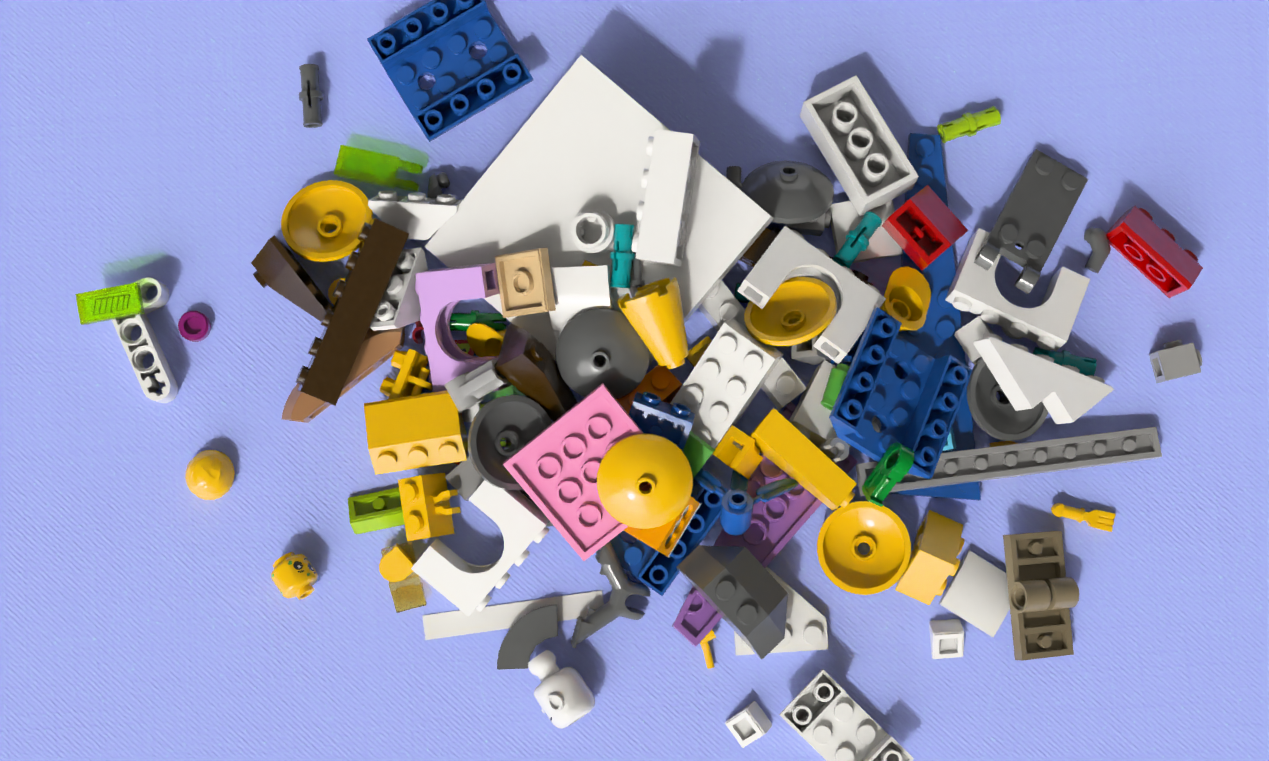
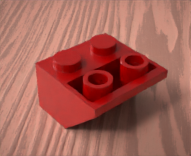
(924, 227)

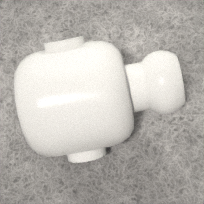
(562, 692)

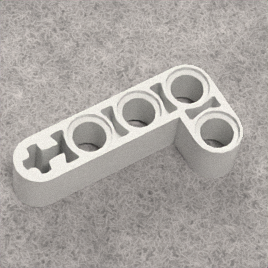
(148, 344)

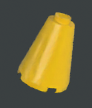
(659, 320)

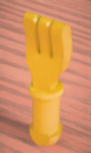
(1094, 518)

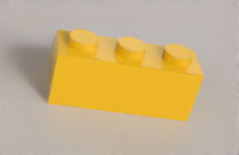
(415, 432)

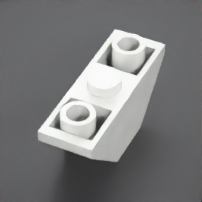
(414, 212)
(400, 301)

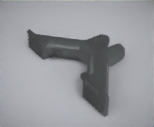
(616, 605)

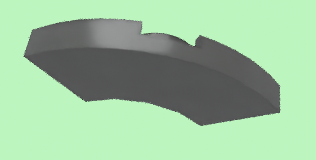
(526, 635)

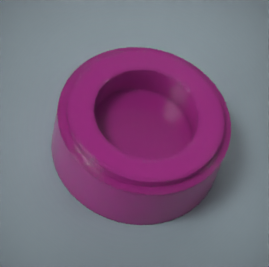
(194, 326)

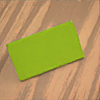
(375, 511)

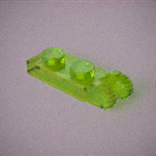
(375, 168)

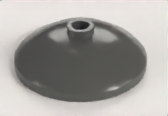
(790, 191)
(605, 334)
(996, 416)
(505, 417)

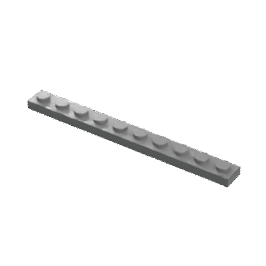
(1031, 458)

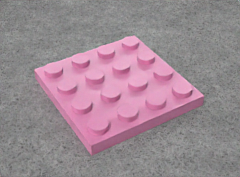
(563, 465)

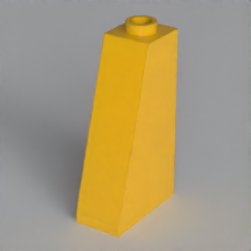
(803, 460)

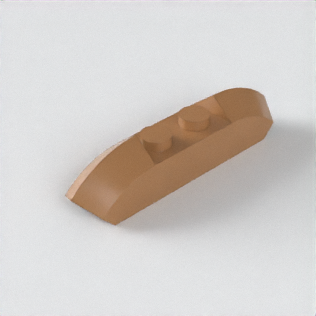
(374, 351)

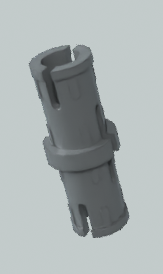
(309, 97)

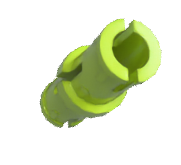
(969, 124)

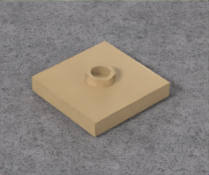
(525, 282)

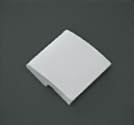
(846, 218)
(578, 291)
(978, 594)

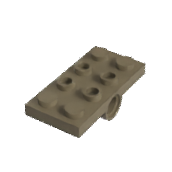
(1039, 595)

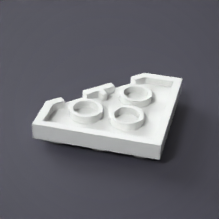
(803, 629)

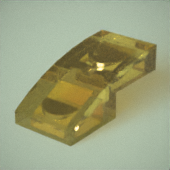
(410, 591)

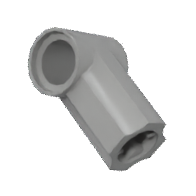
(473, 386)

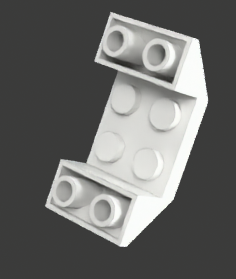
(839, 725)

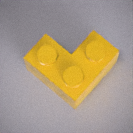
(932, 558)

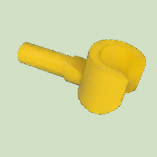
(706, 649)

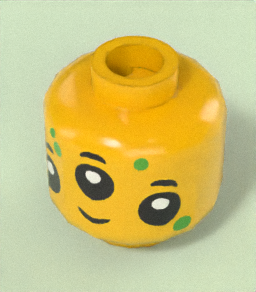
(294, 576)

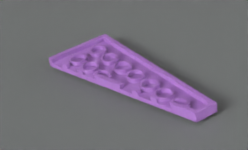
(769, 532)

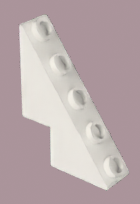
(1035, 378)

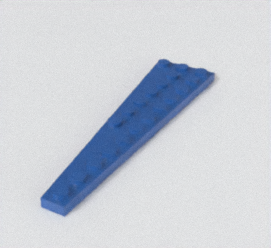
(942, 317)

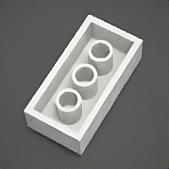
(858, 145)
(667, 197)
(726, 381)

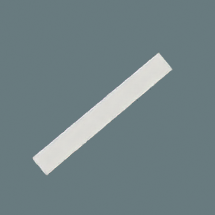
(506, 615)

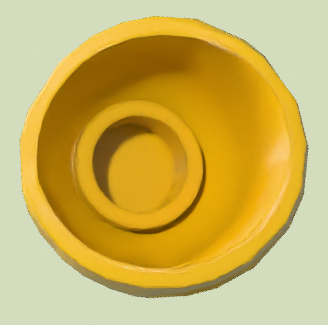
(210, 474)

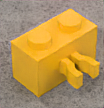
(427, 506)

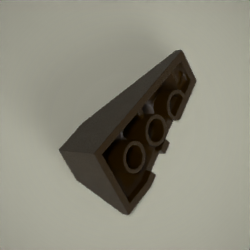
(286, 276)
(534, 372)

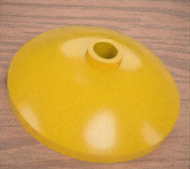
(325, 208)
(793, 314)
(640, 460)
(867, 524)

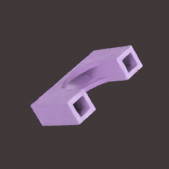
(438, 295)

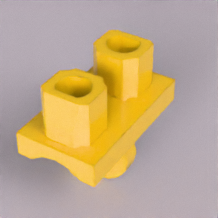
(411, 376)

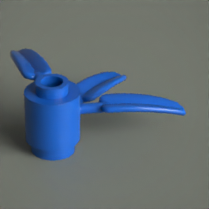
(737, 503)

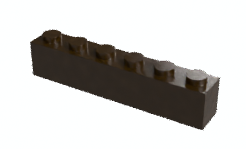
(352, 312)

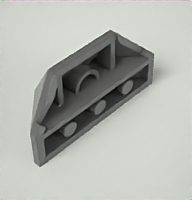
(740, 593)

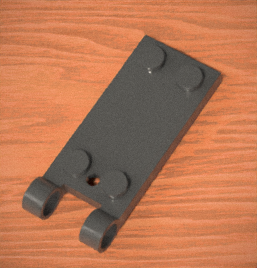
(1033, 217)

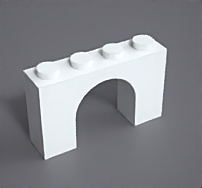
(793, 257)
(1047, 324)
(467, 583)

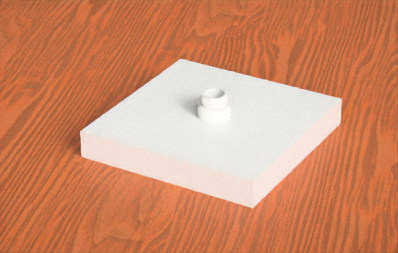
(575, 177)

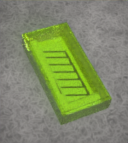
(110, 303)

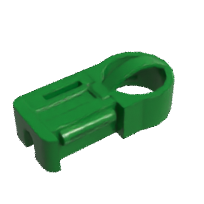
(889, 471)

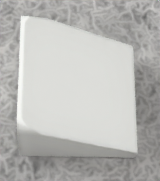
(946, 638)
(749, 724)

